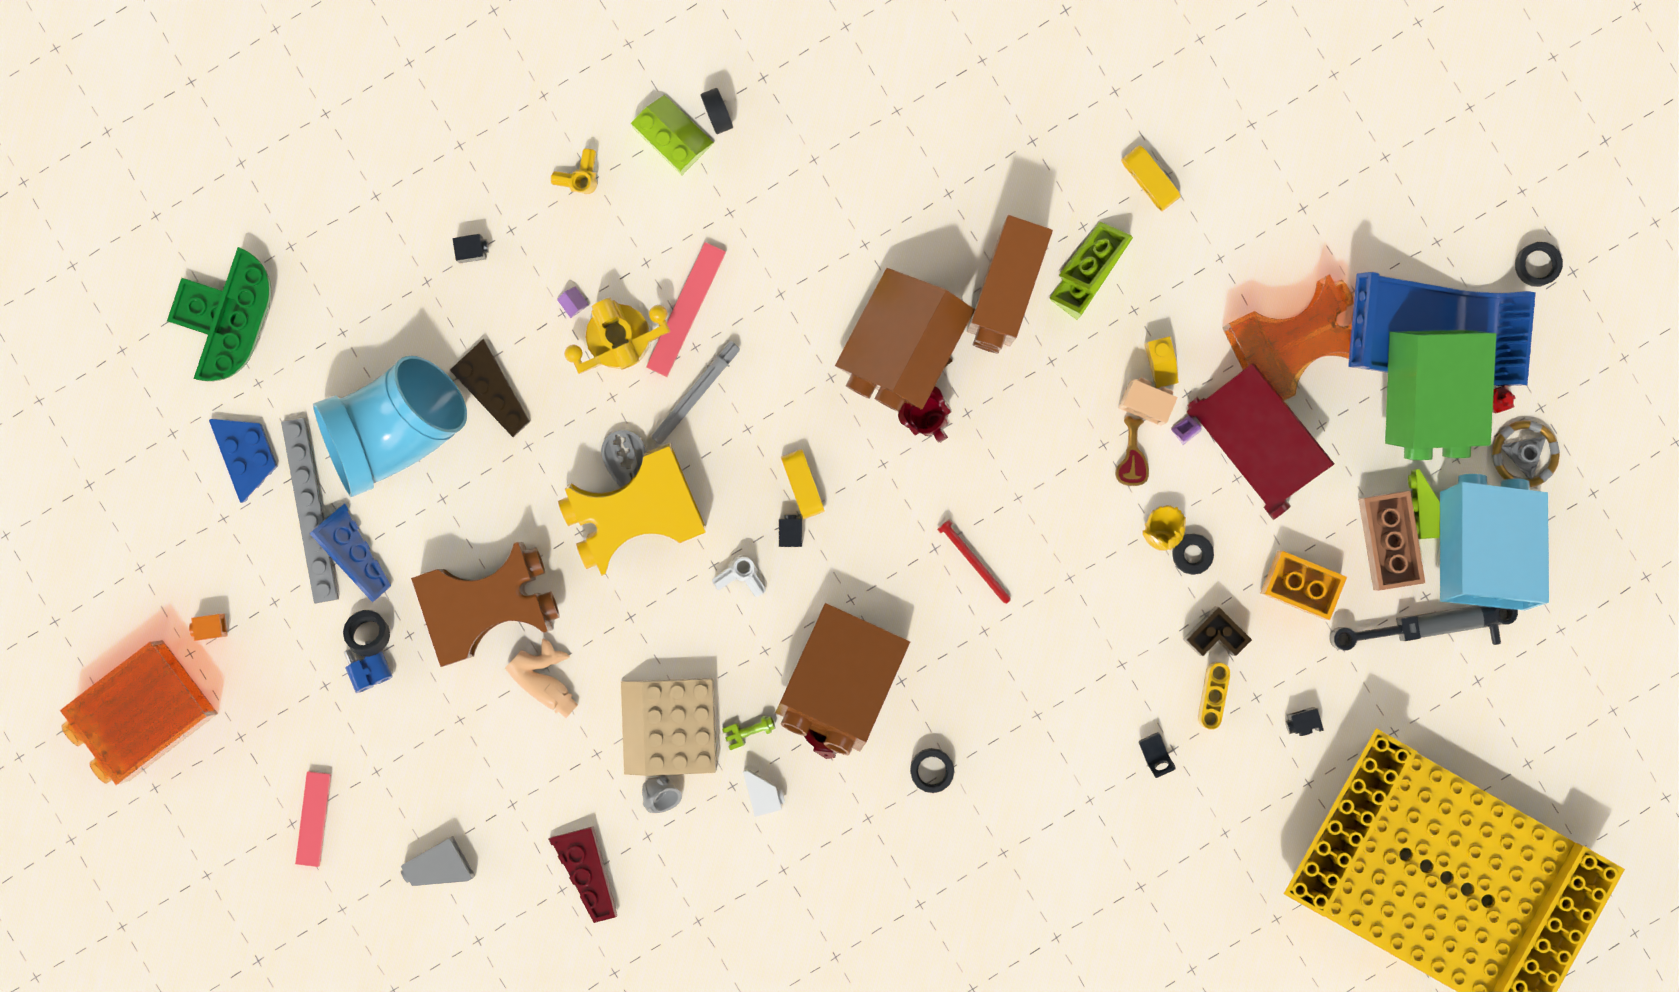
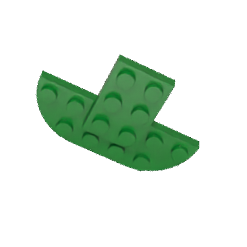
(227, 316)

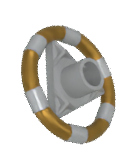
(1526, 452)

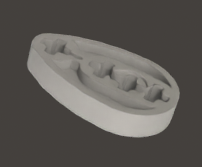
(613, 461)

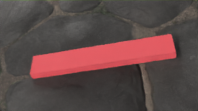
(686, 309)

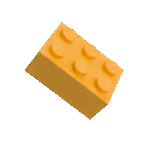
(1303, 585)

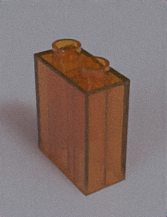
(136, 713)

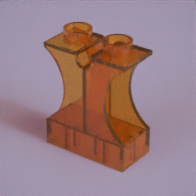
(1290, 345)

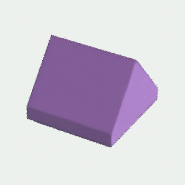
(572, 302)
(1186, 430)

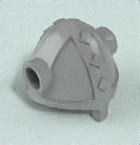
(660, 795)

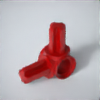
(1502, 399)

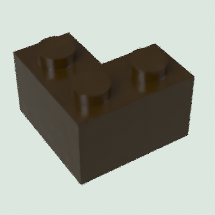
(1217, 628)

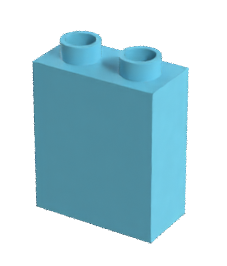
(1494, 544)

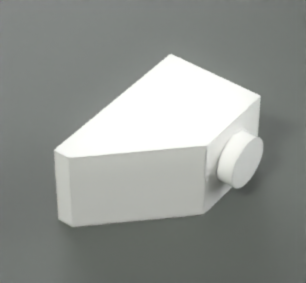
(763, 794)

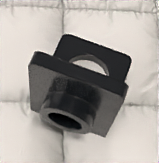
(1156, 754)

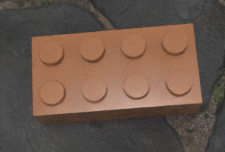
(1391, 541)

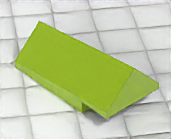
(1089, 269)

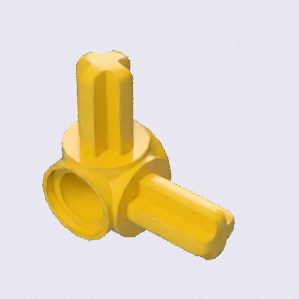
(573, 180)

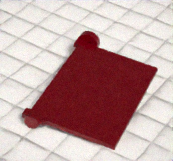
(1261, 438)

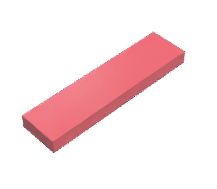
(313, 819)

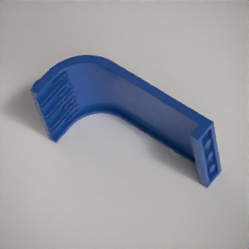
(1404, 305)

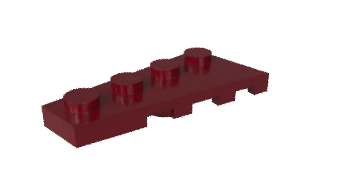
(586, 870)

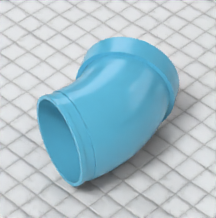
(390, 422)

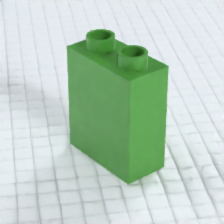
(1440, 392)

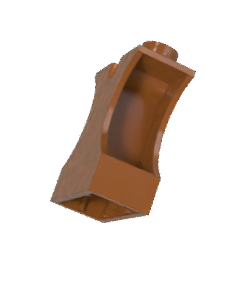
(464, 610)

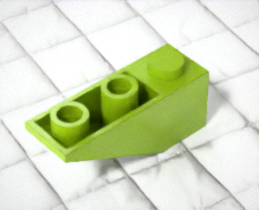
(1425, 506)

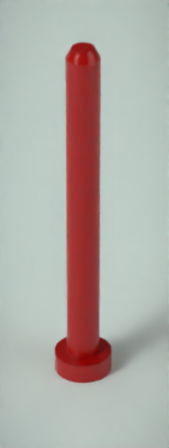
(974, 561)

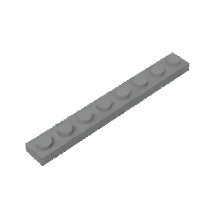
(308, 508)

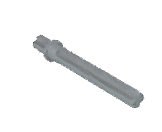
(695, 392)

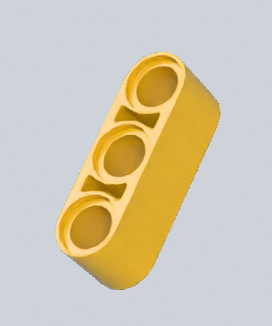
(1150, 178)
(802, 484)
(1218, 706)

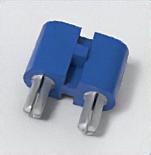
(367, 672)

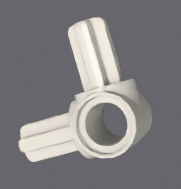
(748, 576)

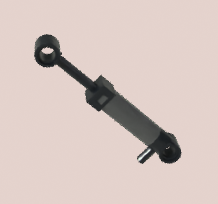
(1432, 624)

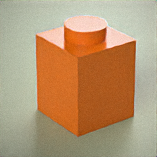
(208, 627)

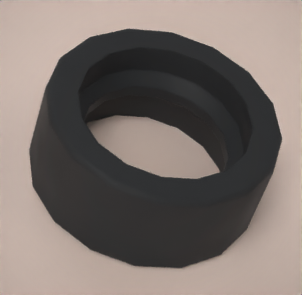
(716, 111)
(1551, 251)
(357, 620)
(932, 788)

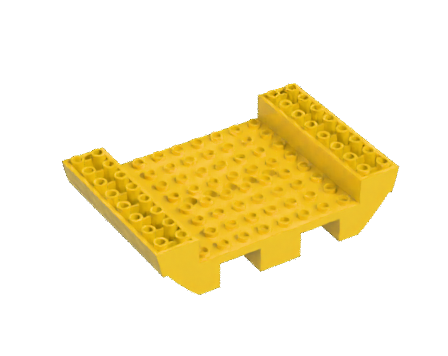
(1540, 881)

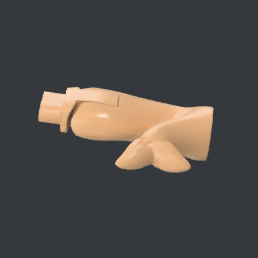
(542, 687)

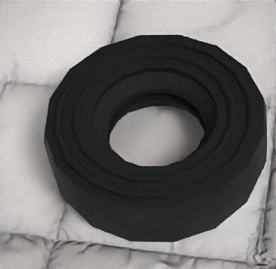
(1205, 561)

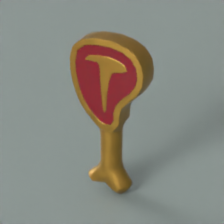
(1134, 468)

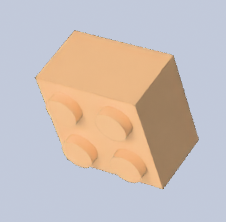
(1148, 402)

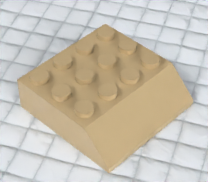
(668, 727)

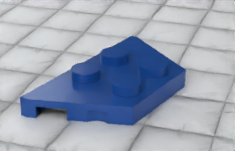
(244, 454)

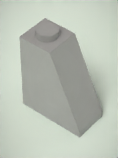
(438, 865)

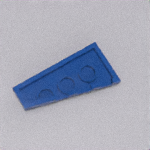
(345, 545)

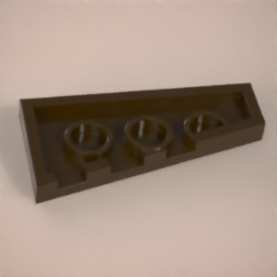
(487, 383)

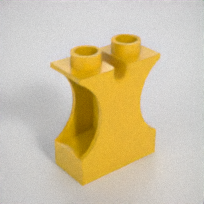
(648, 504)

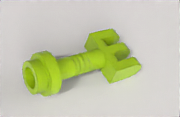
(738, 734)

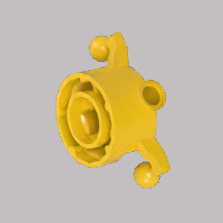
(637, 333)

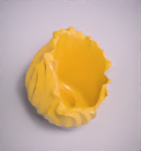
(1165, 528)

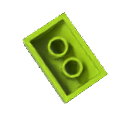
(671, 134)

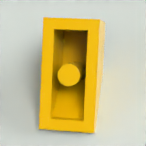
(1162, 362)

